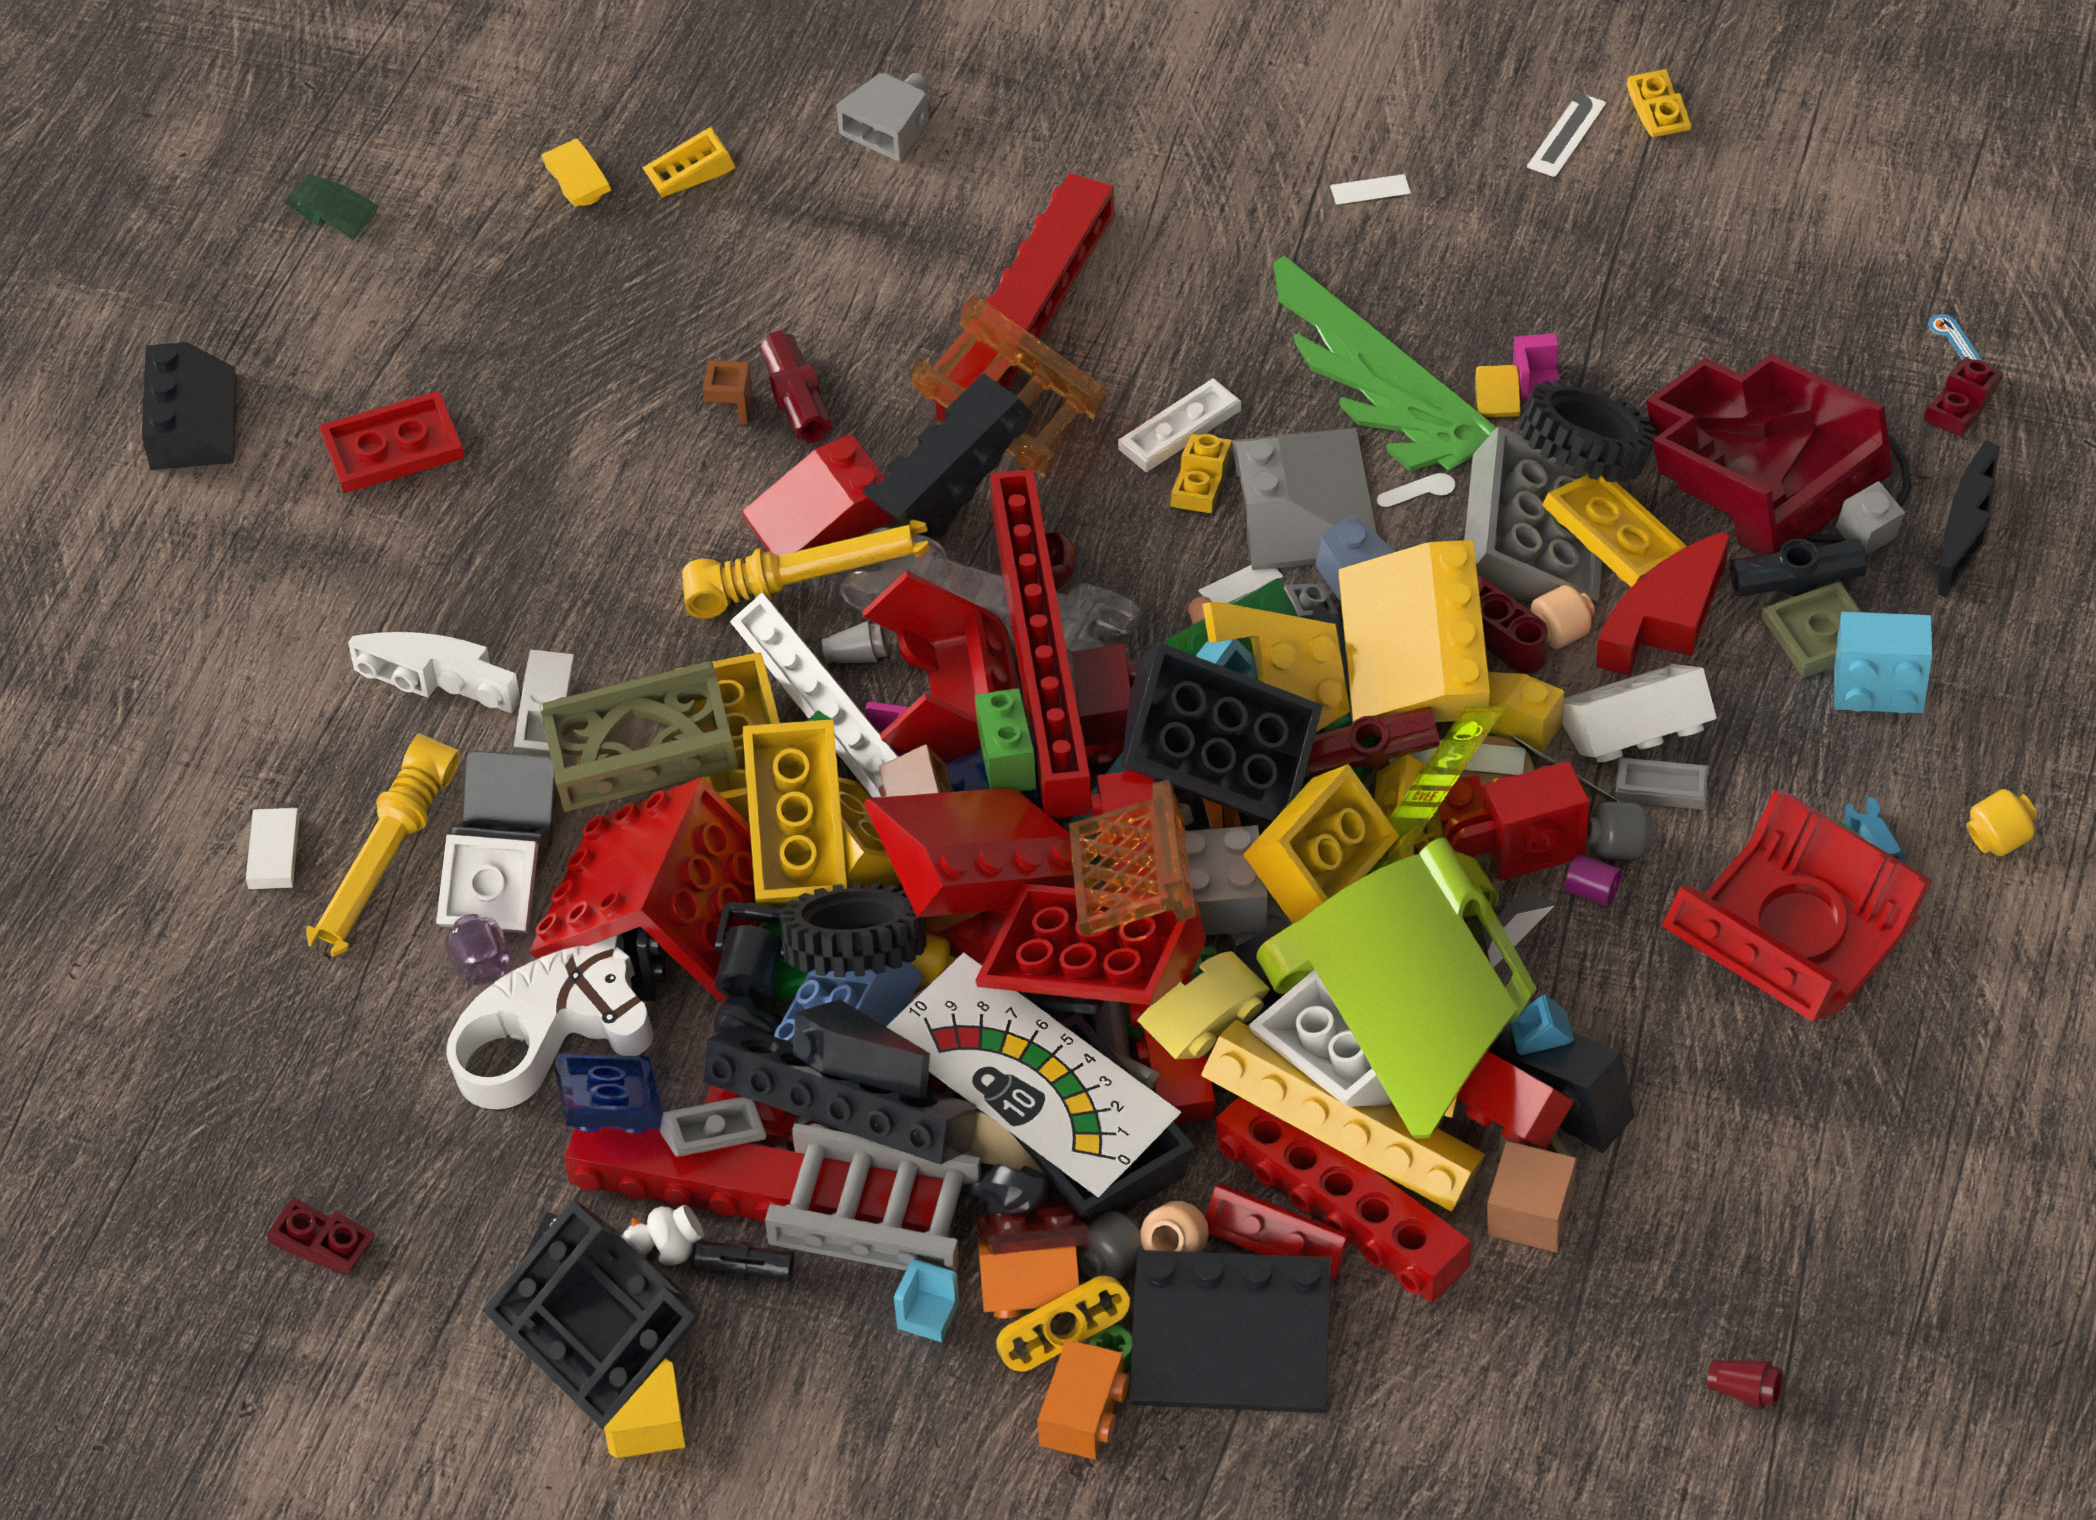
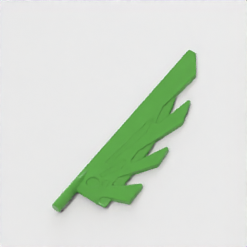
(1404, 392)

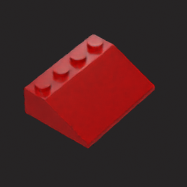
(970, 848)
(1046, 953)

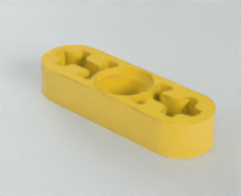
(1025, 1326)

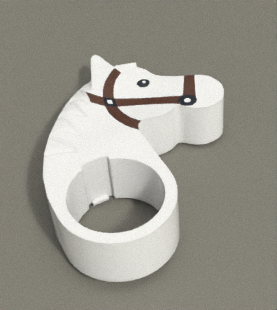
(543, 1002)

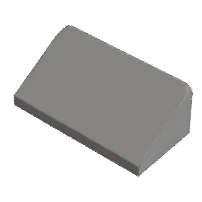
(712, 1126)

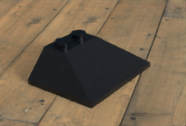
(592, 1312)

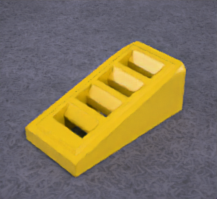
(704, 147)

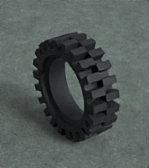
(1551, 423)
(821, 936)

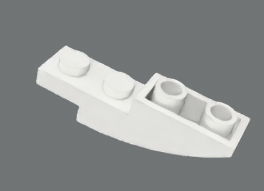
(428, 660)
(545, 680)

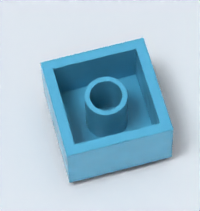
(1882, 662)

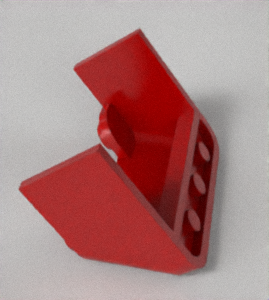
(960, 649)

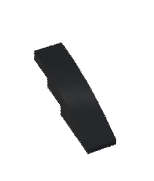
(1968, 517)

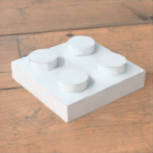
(488, 880)

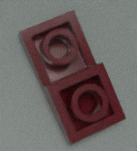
(1964, 396)
(321, 1239)

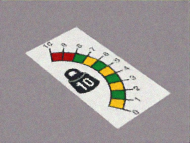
(1034, 1076)

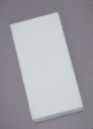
(272, 848)

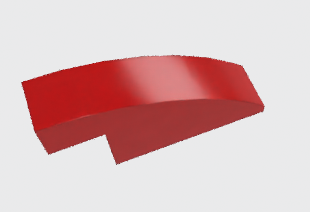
(1665, 606)

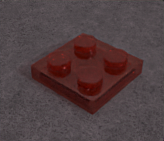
(1045, 1229)

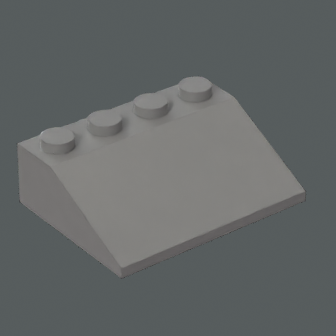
(1513, 535)

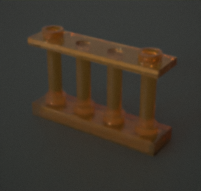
(1019, 349)

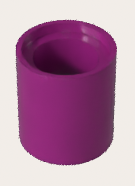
(1593, 880)

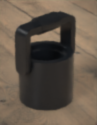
(748, 952)

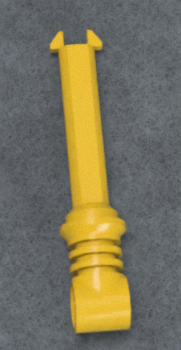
(711, 586)
(401, 812)

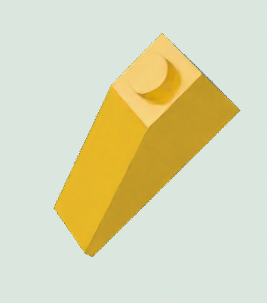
(1531, 709)

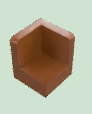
(729, 384)

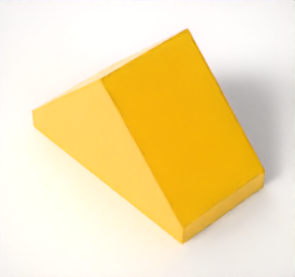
(649, 1418)

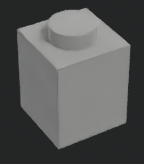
(1870, 517)

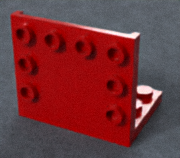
(658, 868)

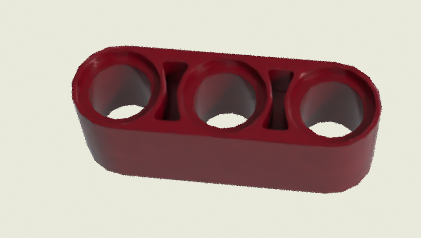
(1512, 630)

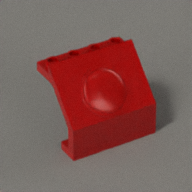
(1802, 909)

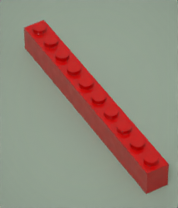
(1040, 645)

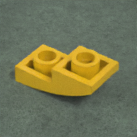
(1657, 103)
(576, 173)
(1201, 473)

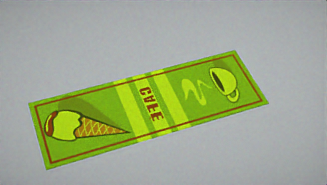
(1438, 778)

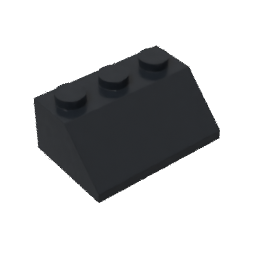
(187, 407)

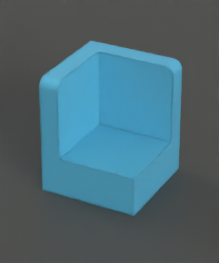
(926, 1300)

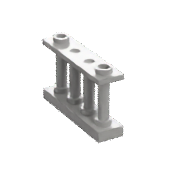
(863, 1241)

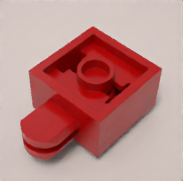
(1526, 822)

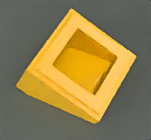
(1497, 391)

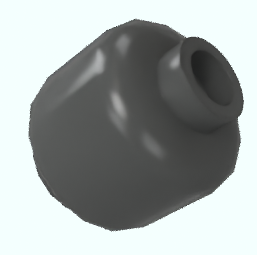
(1620, 831)
(1111, 1246)

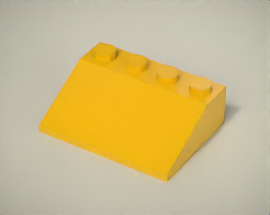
(1415, 632)

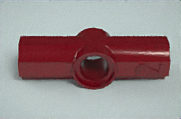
(795, 386)
(1398, 737)

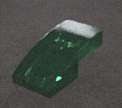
(328, 201)

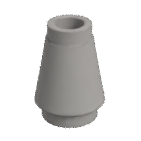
(856, 645)

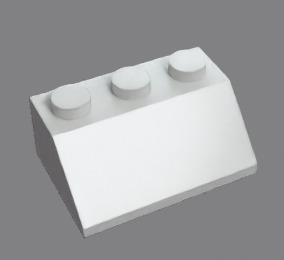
(1638, 711)
(1316, 1040)

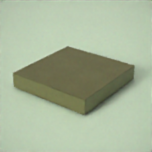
(1810, 626)

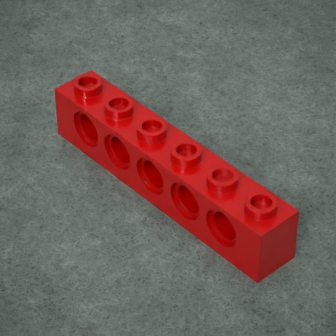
(1368, 1196)

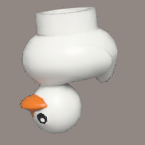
(670, 1231)

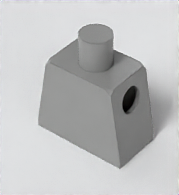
(885, 114)

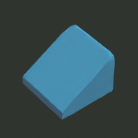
(1541, 1027)

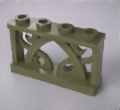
(602, 712)

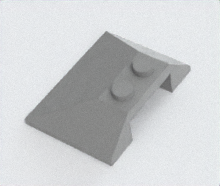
(1298, 492)

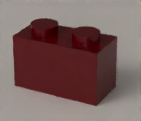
(1103, 691)

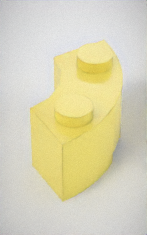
(1195, 1014)

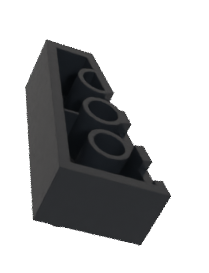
(952, 458)
(1586, 1074)

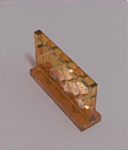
(1164, 854)

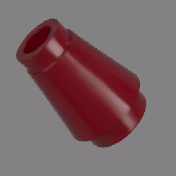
(1747, 1381)

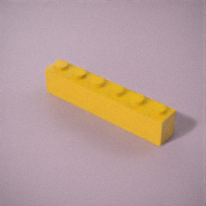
(1374, 1135)

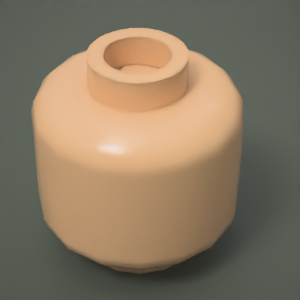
(1566, 615)
(1175, 1228)

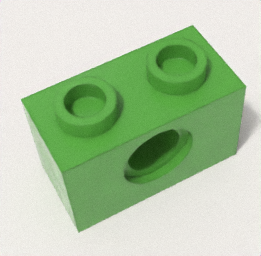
(1005, 740)

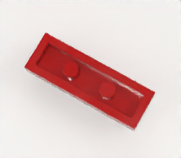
(1272, 1229)

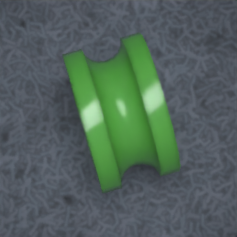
(1118, 1339)

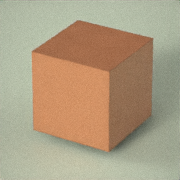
(1531, 1196)

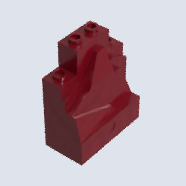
(1768, 446)

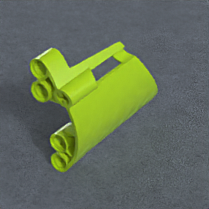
(1410, 974)

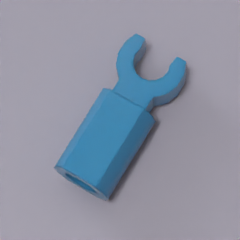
(1873, 828)

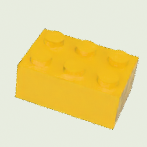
(1321, 842)

